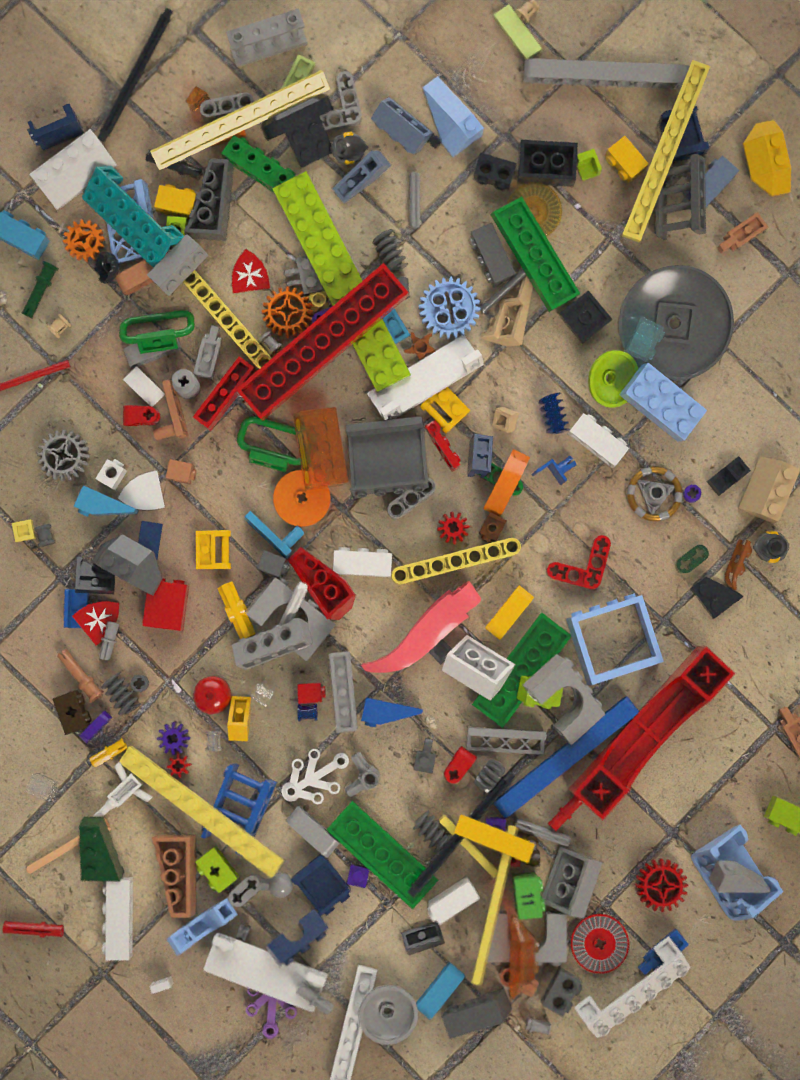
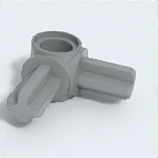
(362, 782)

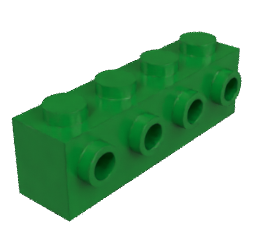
(255, 163)

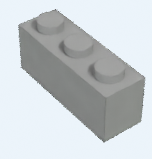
(177, 264)

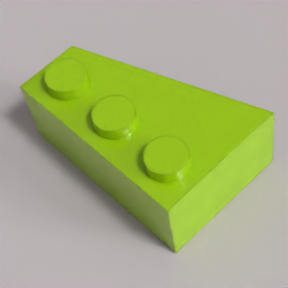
(783, 813)

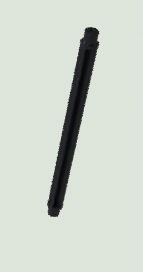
(135, 75)
(456, 839)

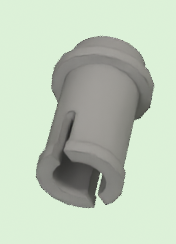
(537, 1025)

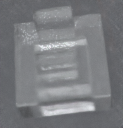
(262, 694)

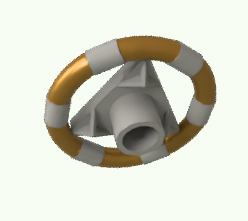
(654, 493)

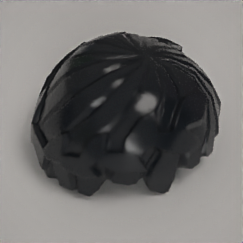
(107, 267)

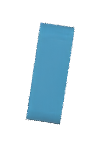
(439, 990)

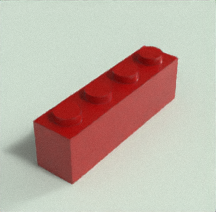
(223, 394)

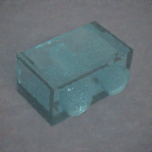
(644, 339)

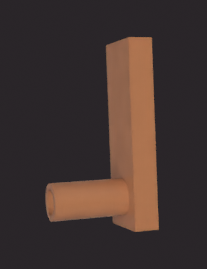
(179, 426)

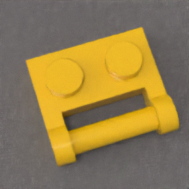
(450, 405)
(207, 549)

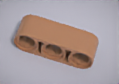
(134, 278)

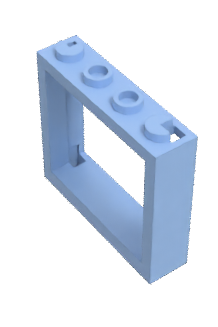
(581, 649)

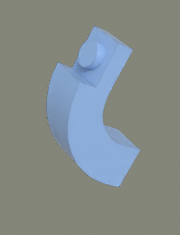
(201, 926)

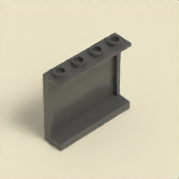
(387, 457)

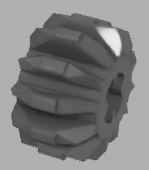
(489, 775)

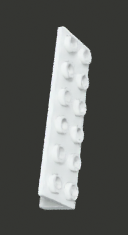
(427, 378)
(260, 972)
(646, 990)

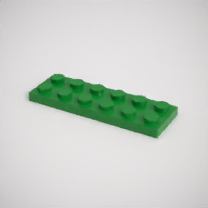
(535, 254)
(532, 652)
(379, 852)

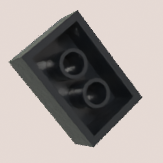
(547, 163)

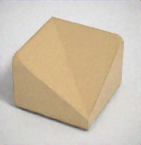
(505, 419)

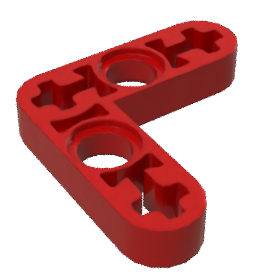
(584, 574)

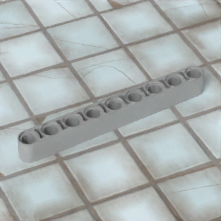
(604, 73)

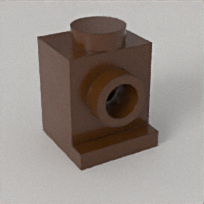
(495, 520)

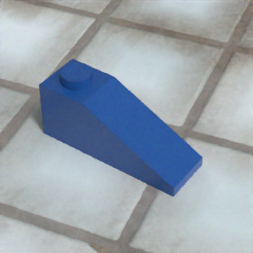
(383, 712)

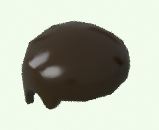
(535, 856)

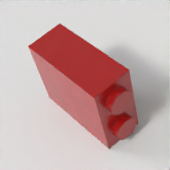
(167, 606)

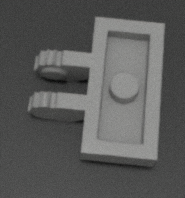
(309, 279)

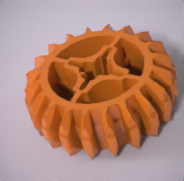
(279, 311)

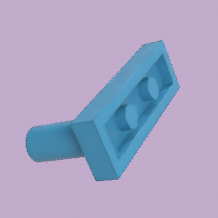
(282, 547)

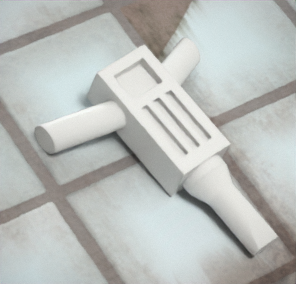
(129, 786)

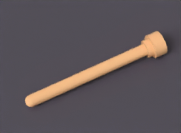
(56, 853)

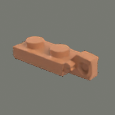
(743, 233)
(791, 726)

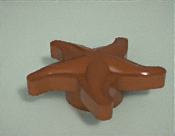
(420, 346)

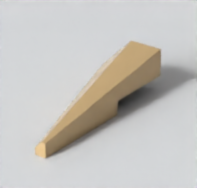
(510, 321)

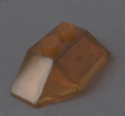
(522, 957)

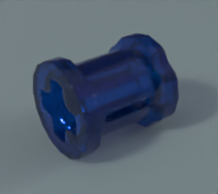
(307, 712)

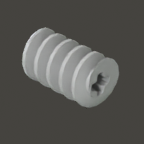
(183, 377)

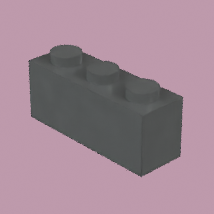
(491, 255)

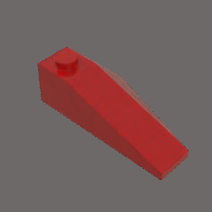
(326, 587)

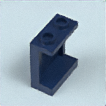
(57, 131)
(692, 139)
(322, 885)

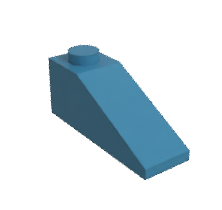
(98, 504)

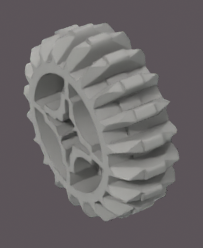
(48, 449)

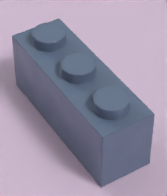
(401, 125)
(716, 179)

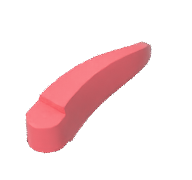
(430, 629)

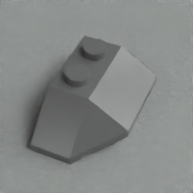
(130, 563)

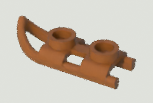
(737, 568)

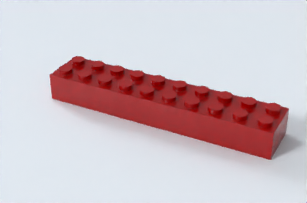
(322, 342)

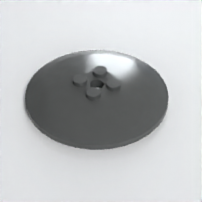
(703, 316)

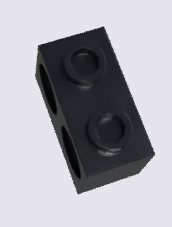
(496, 166)

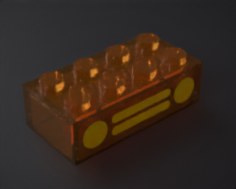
(320, 448)

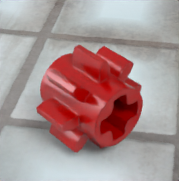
(182, 761)

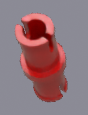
(565, 813)

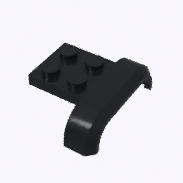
(303, 129)

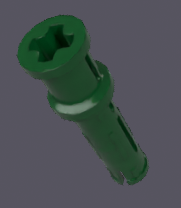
(43, 281)

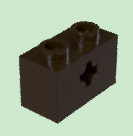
(65, 704)

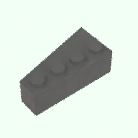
(212, 205)

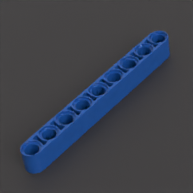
(565, 758)

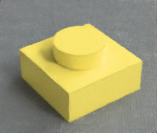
(23, 530)

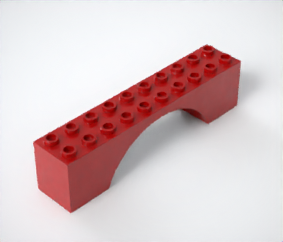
(680, 696)

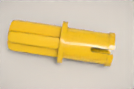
(108, 753)

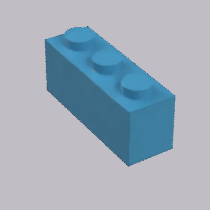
(22, 236)

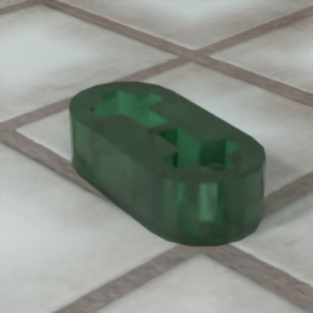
(694, 562)

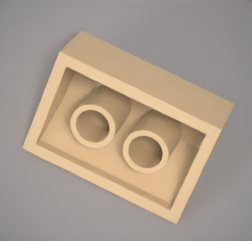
(769, 489)

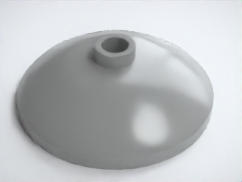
(388, 1026)

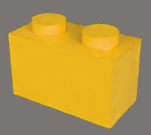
(626, 160)
(175, 201)

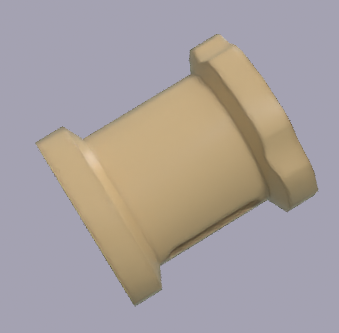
(527, 10)
(58, 326)

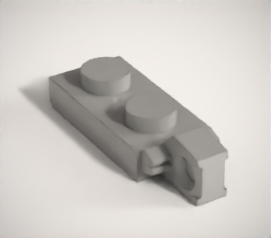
(208, 354)

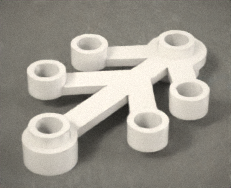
(311, 778)

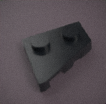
(93, 579)
(714, 596)

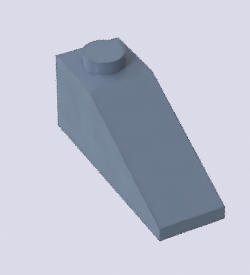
(362, 175)

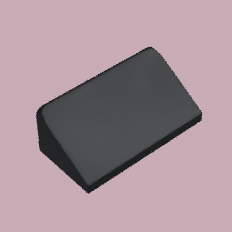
(422, 938)

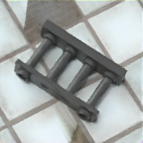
(696, 204)

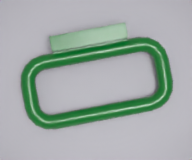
(157, 340)
(263, 456)

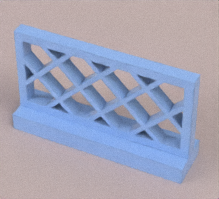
(142, 198)

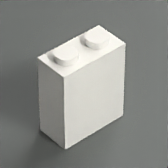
(452, 900)

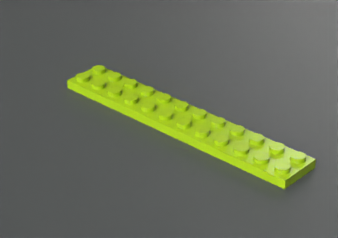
(338, 274)

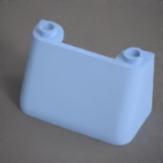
(731, 848)

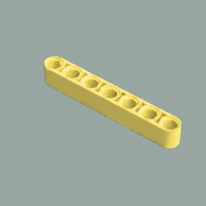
(222, 313)
(465, 561)

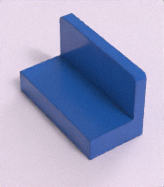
(72, 603)

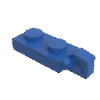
(653, 961)

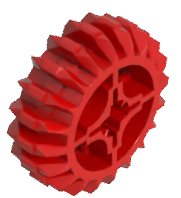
(662, 902)

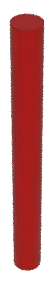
(34, 375)

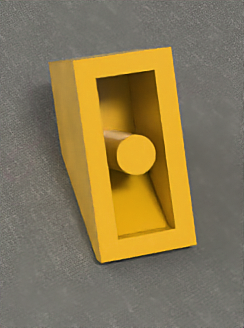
(239, 718)

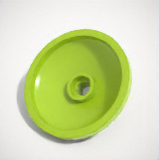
(620, 370)

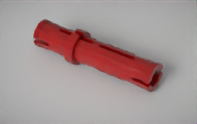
(41, 929)

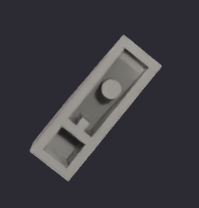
(735, 878)

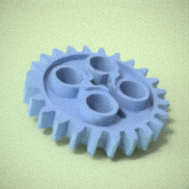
(433, 311)

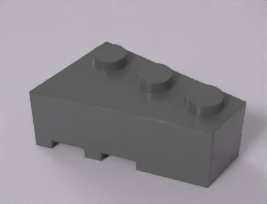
(477, 1013)

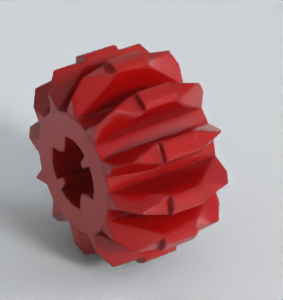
(459, 525)

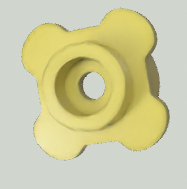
(313, 297)

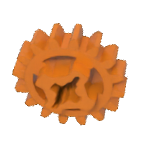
(91, 236)

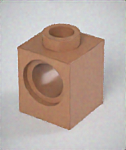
(180, 471)

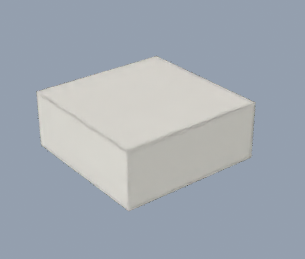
(161, 985)

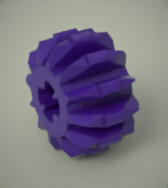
(171, 731)

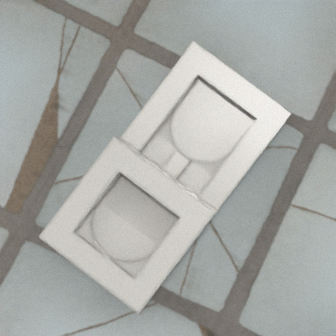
(144, 386)

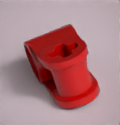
(137, 415)
(461, 762)

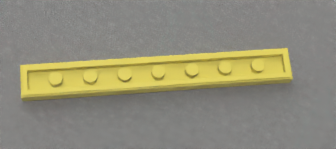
(493, 914)

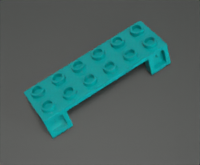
(128, 217)

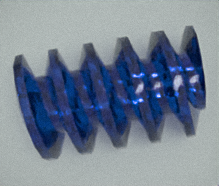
(553, 414)

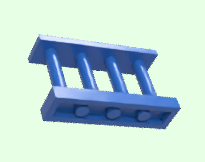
(257, 806)

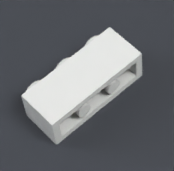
(598, 440)
(362, 562)

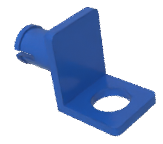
(558, 469)

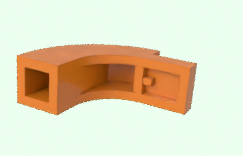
(506, 483)

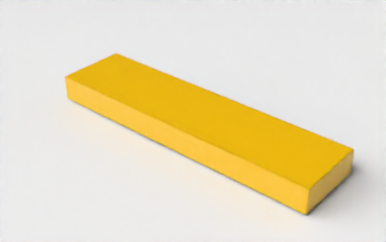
(494, 838)

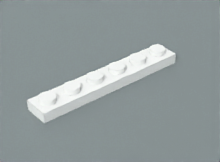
(351, 1029)

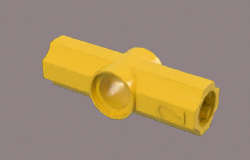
(236, 610)

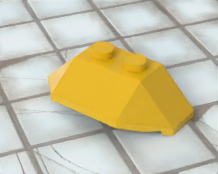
(768, 158)

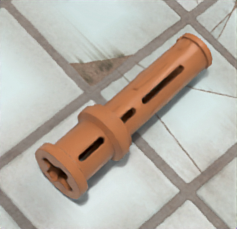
(85, 683)

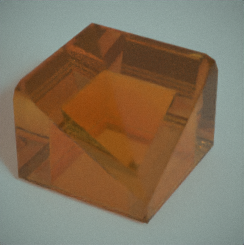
(196, 97)

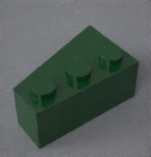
(97, 854)

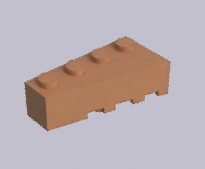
(178, 872)

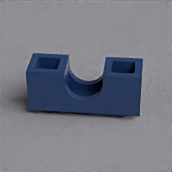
(284, 950)

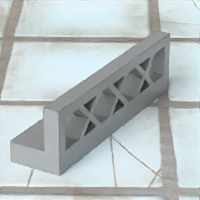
(506, 733)

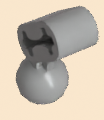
(279, 886)

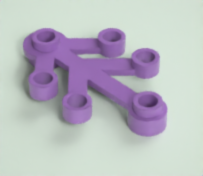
(271, 1011)

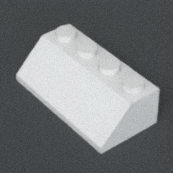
(71, 169)

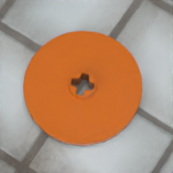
(297, 513)

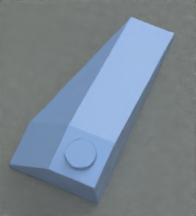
(452, 118)

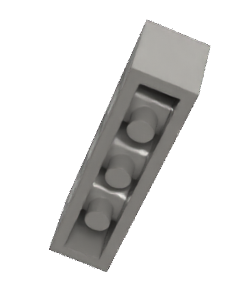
(299, 638)

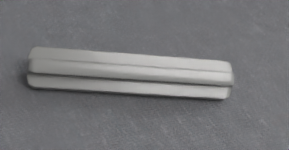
(414, 200)
(542, 832)

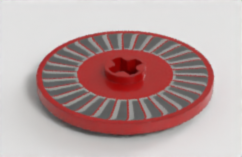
(585, 938)

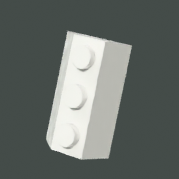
(477, 667)

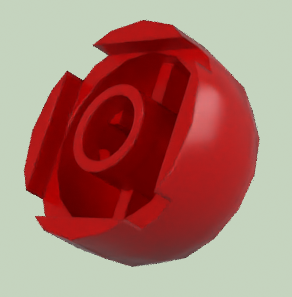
(212, 695)

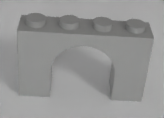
(278, 593)
(584, 710)
(551, 949)

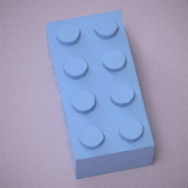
(663, 402)

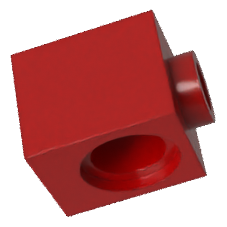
(311, 693)

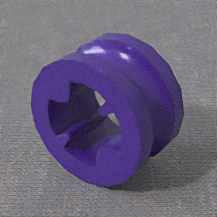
(687, 490)

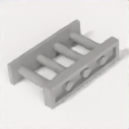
(267, 37)
(343, 692)

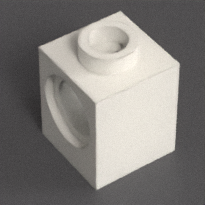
(103, 474)

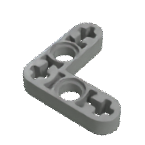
(348, 108)

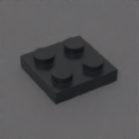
(585, 317)

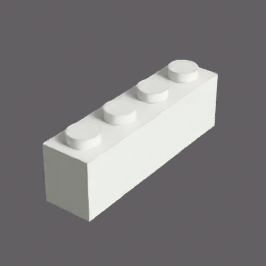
(119, 919)

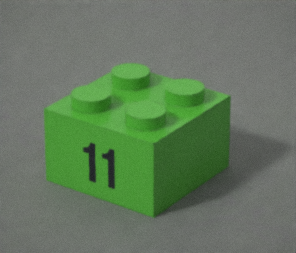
(527, 895)

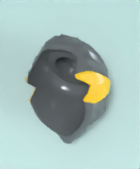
(348, 148)
(771, 546)

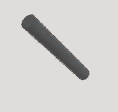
(501, 292)

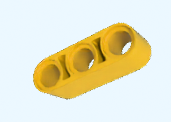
(509, 612)

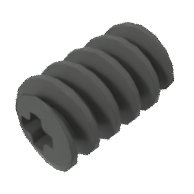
(388, 251)
(120, 694)
(432, 831)

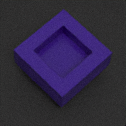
(358, 876)

